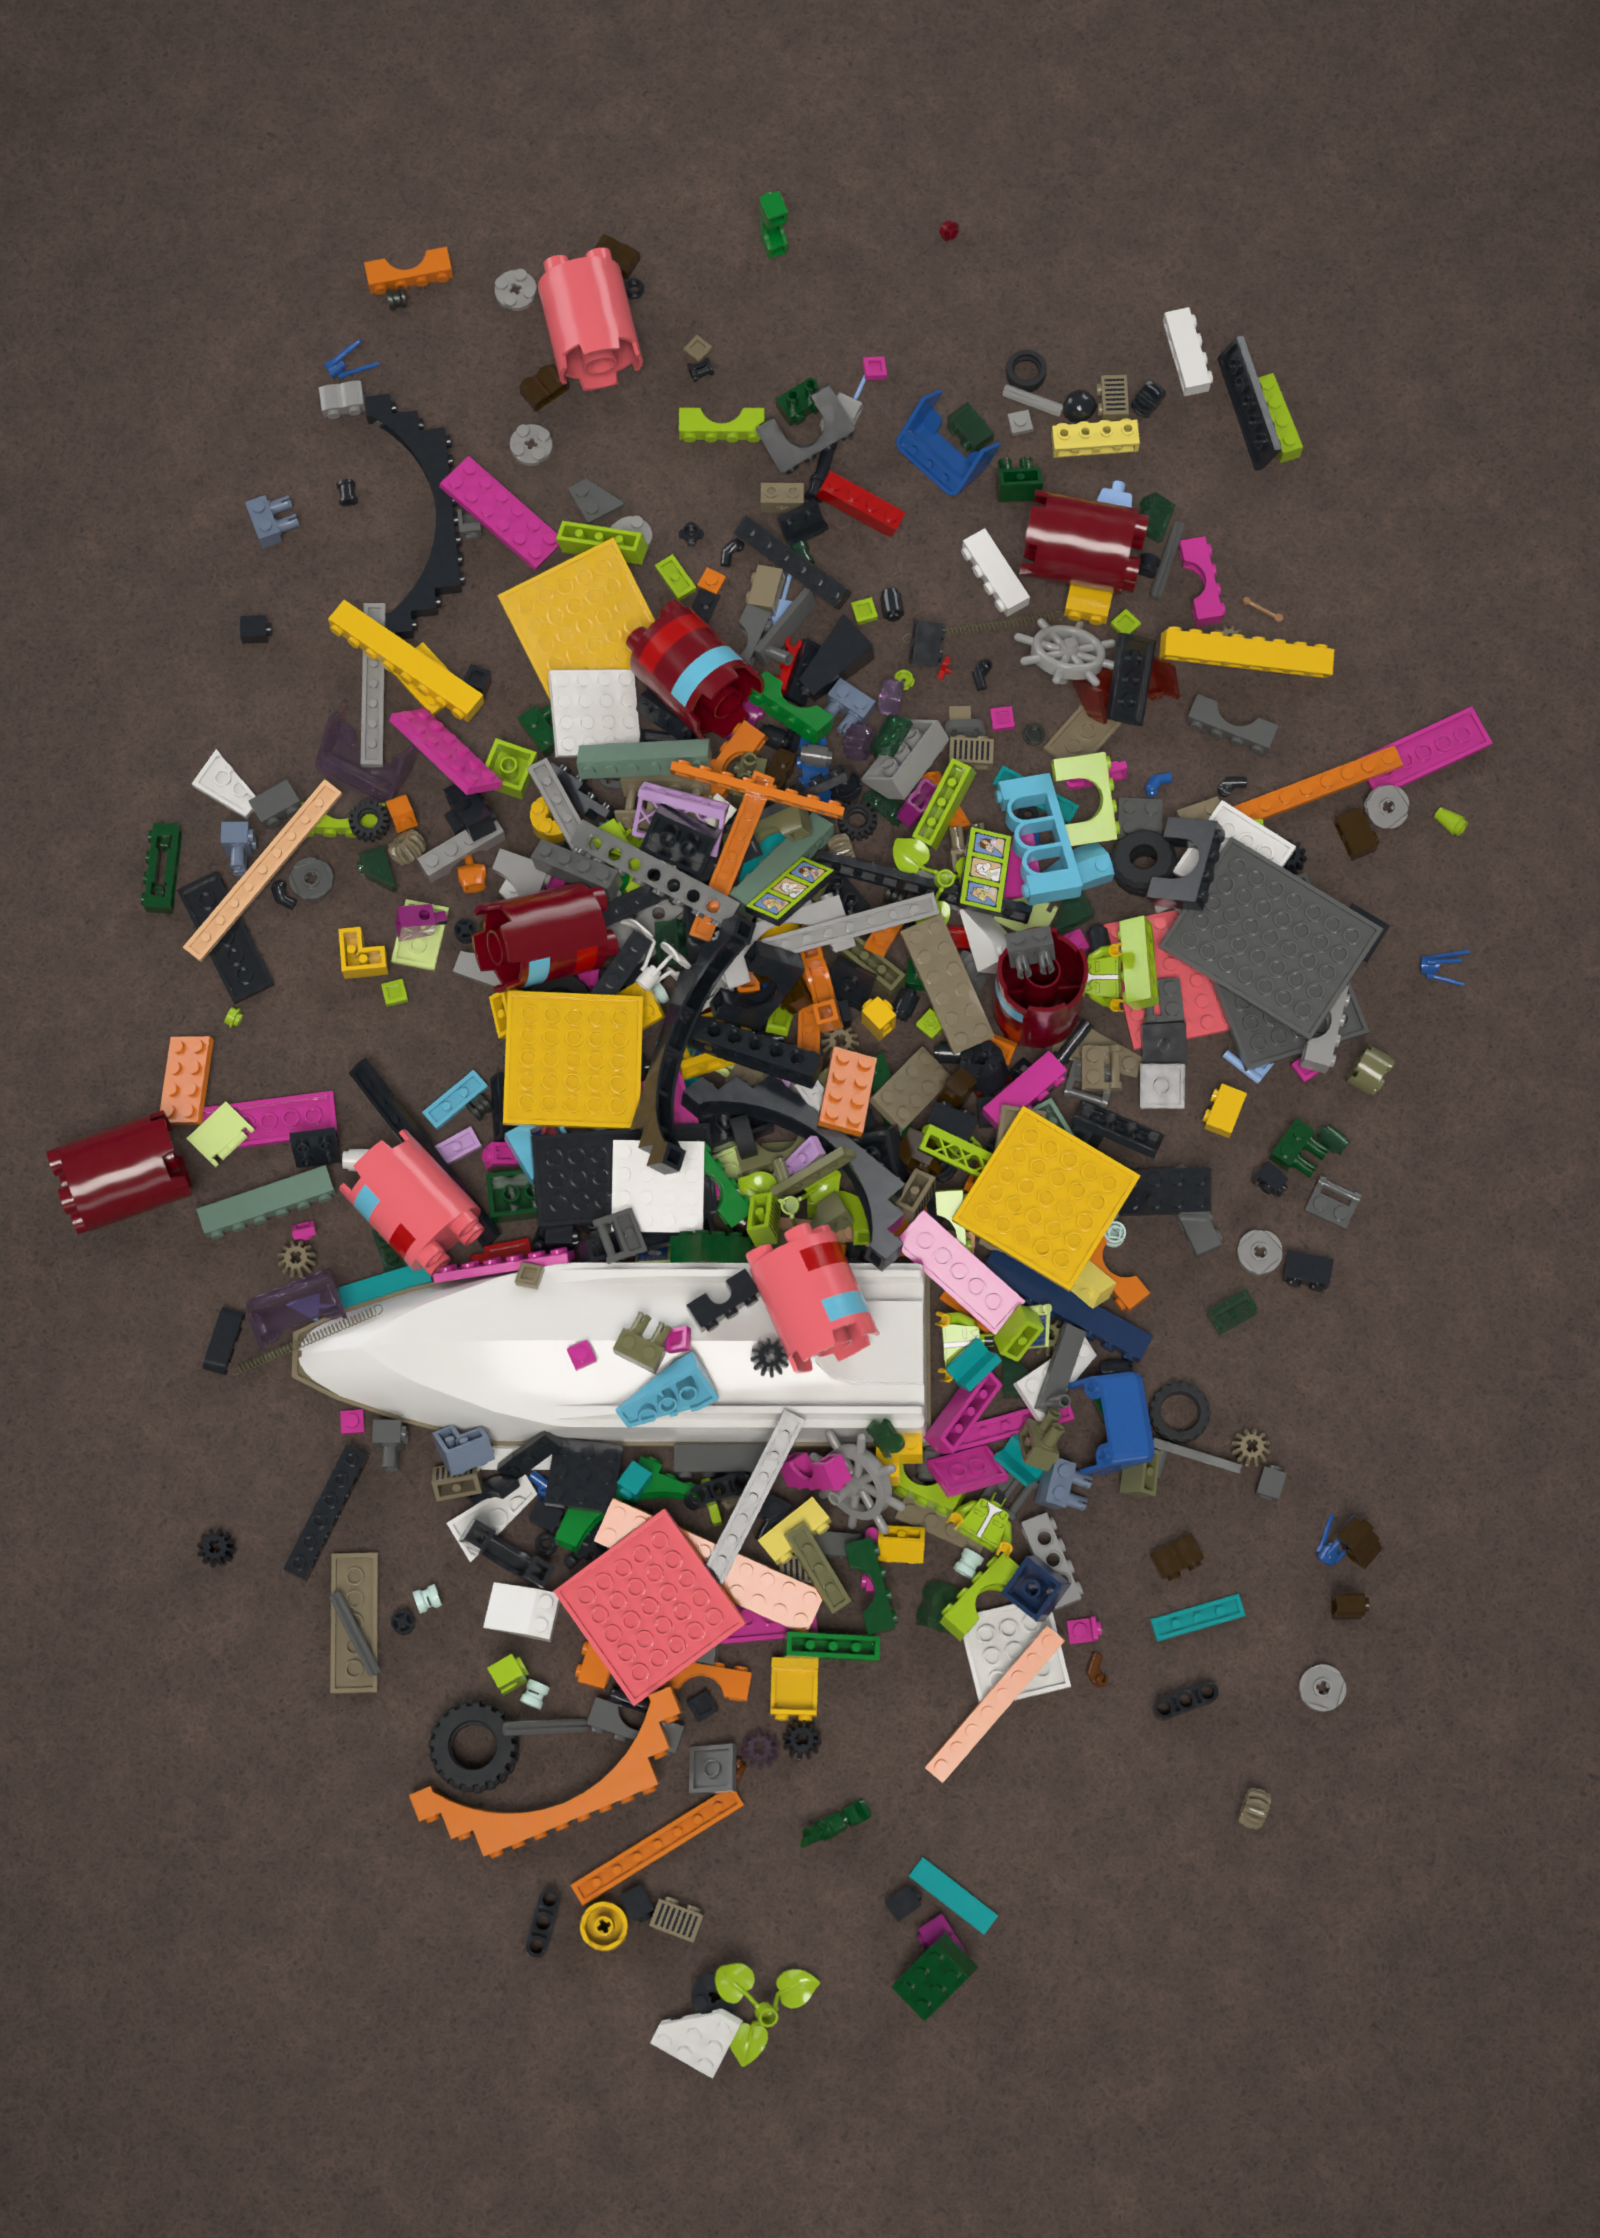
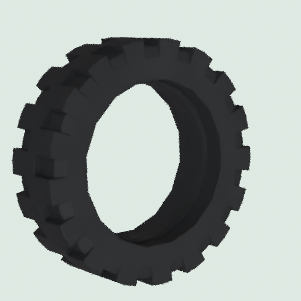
(1179, 1389)

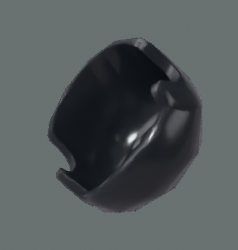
(1079, 406)
(848, 790)

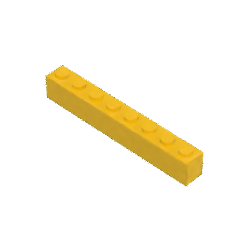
(1246, 653)
(405, 661)

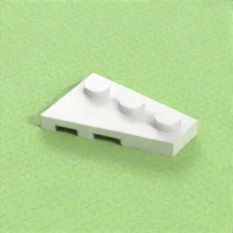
(224, 785)

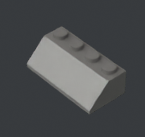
(899, 774)

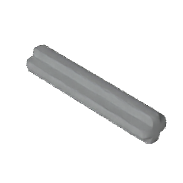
(1032, 400)

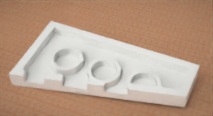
(493, 1512)

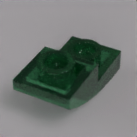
(389, 1258)

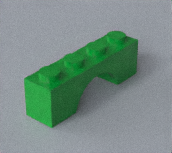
(771, 220)
(810, 722)
(732, 1206)

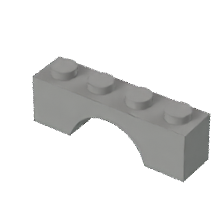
(445, 856)
(1319, 1051)

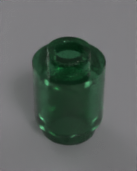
(1333, 1139)

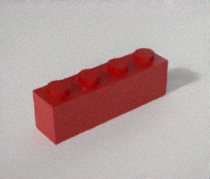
(860, 504)

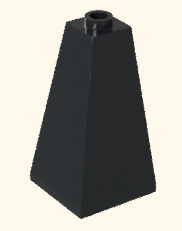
(839, 657)

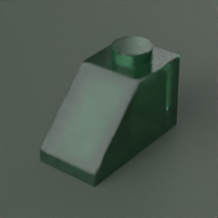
(377, 868)
(1074, 913)
(1011, 1373)

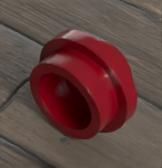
(948, 230)

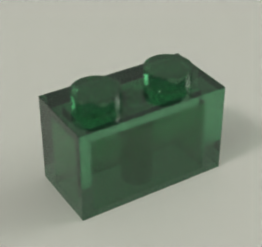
(969, 428)

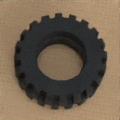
(442, 1740)

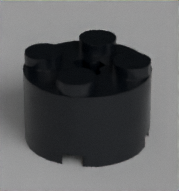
(986, 1065)
(702, 2000)

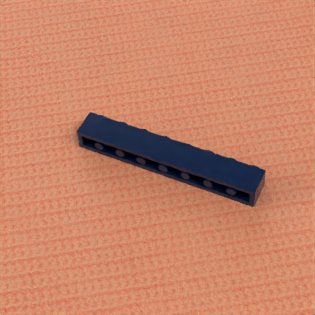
(1069, 1308)

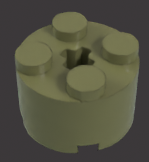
(1369, 1069)

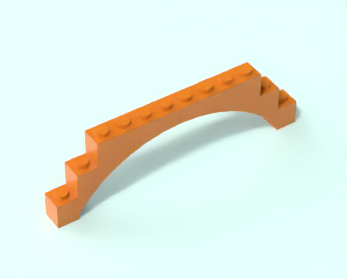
(501, 1829)

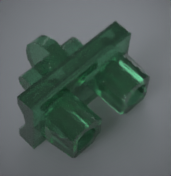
(885, 1437)

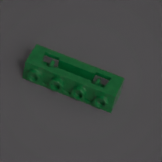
(161, 833)

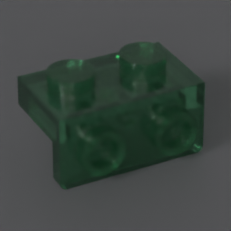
(1160, 514)
(890, 736)
(673, 934)
(934, 1600)

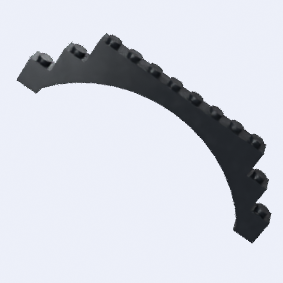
(442, 569)
(693, 987)
(778, 1105)

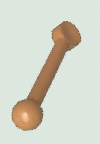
(1277, 617)

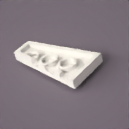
(1031, 1384)

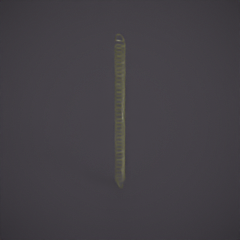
(996, 624)
(307, 1340)

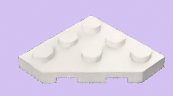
(698, 2039)

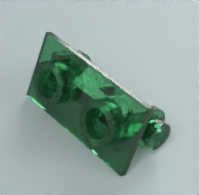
(884, 806)

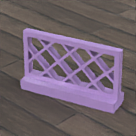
(679, 800)

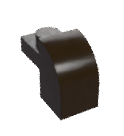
(916, 1158)

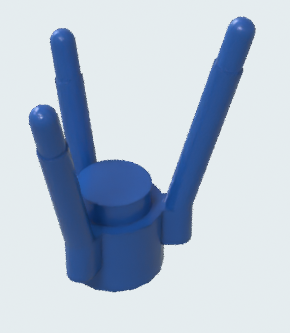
(336, 365)
(1430, 964)
(1329, 1553)

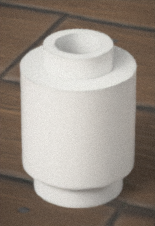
(351, 1157)

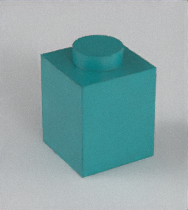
(634, 1481)

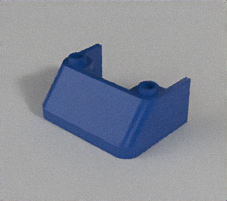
(934, 454)
(1125, 1421)

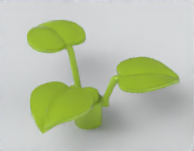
(911, 855)
(762, 1182)
(736, 1979)

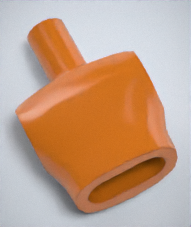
(472, 876)

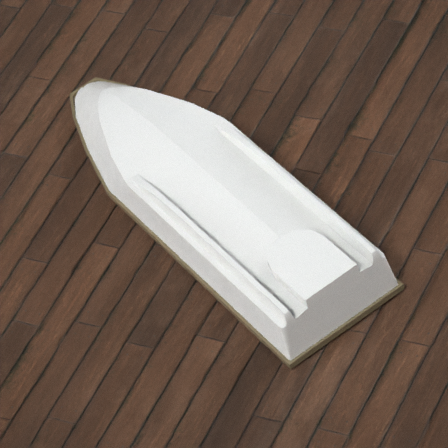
(500, 1360)

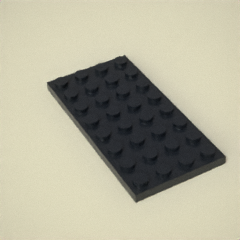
(576, 1173)

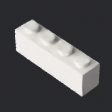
(1187, 351)
(995, 573)

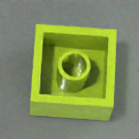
(510, 765)

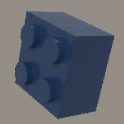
(1035, 1588)

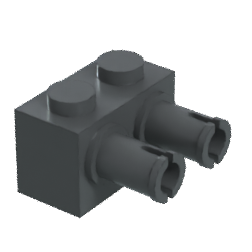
(275, 804)
(1030, 948)
(391, 1438)

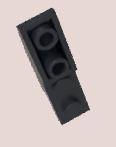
(580, 794)

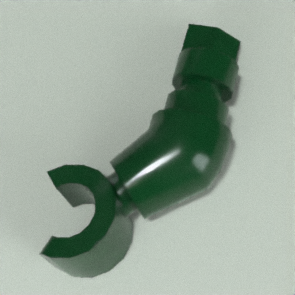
(836, 1823)

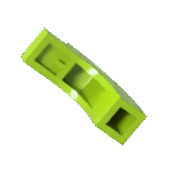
(859, 1226)

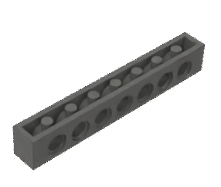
(587, 832)

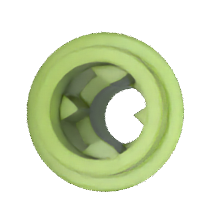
(1451, 821)

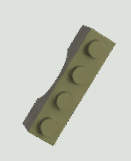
(790, 822)
(763, 1160)
(829, 1212)

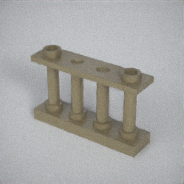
(631, 787)

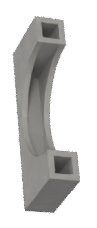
(526, 880)
(809, 914)

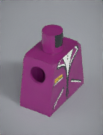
(417, 921)

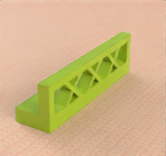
(963, 1147)

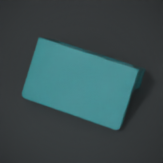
(972, 1365)
(1012, 1461)

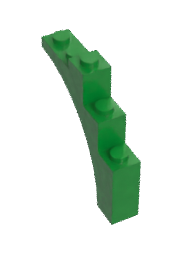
(579, 1523)

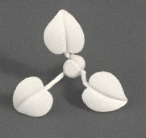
(651, 975)

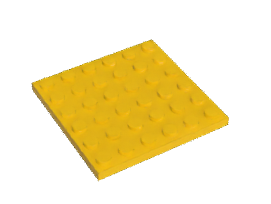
(578, 613)
(572, 1060)
(1046, 1198)

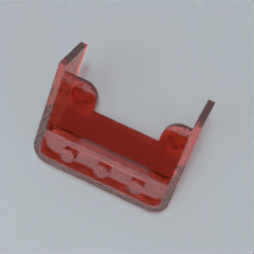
(1095, 699)

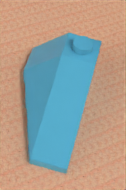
(1092, 863)
(675, 1389)

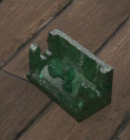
(1232, 1312)

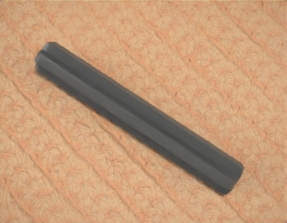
(1167, 560)
(355, 1634)
(544, 1727)

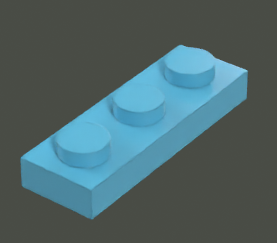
(454, 1100)

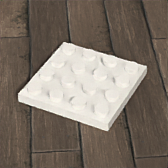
(592, 709)
(1247, 832)
(659, 1200)
(1000, 1640)

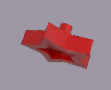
(944, 668)

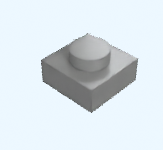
(1020, 422)

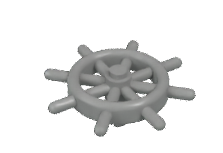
(1067, 653)
(848, 1497)

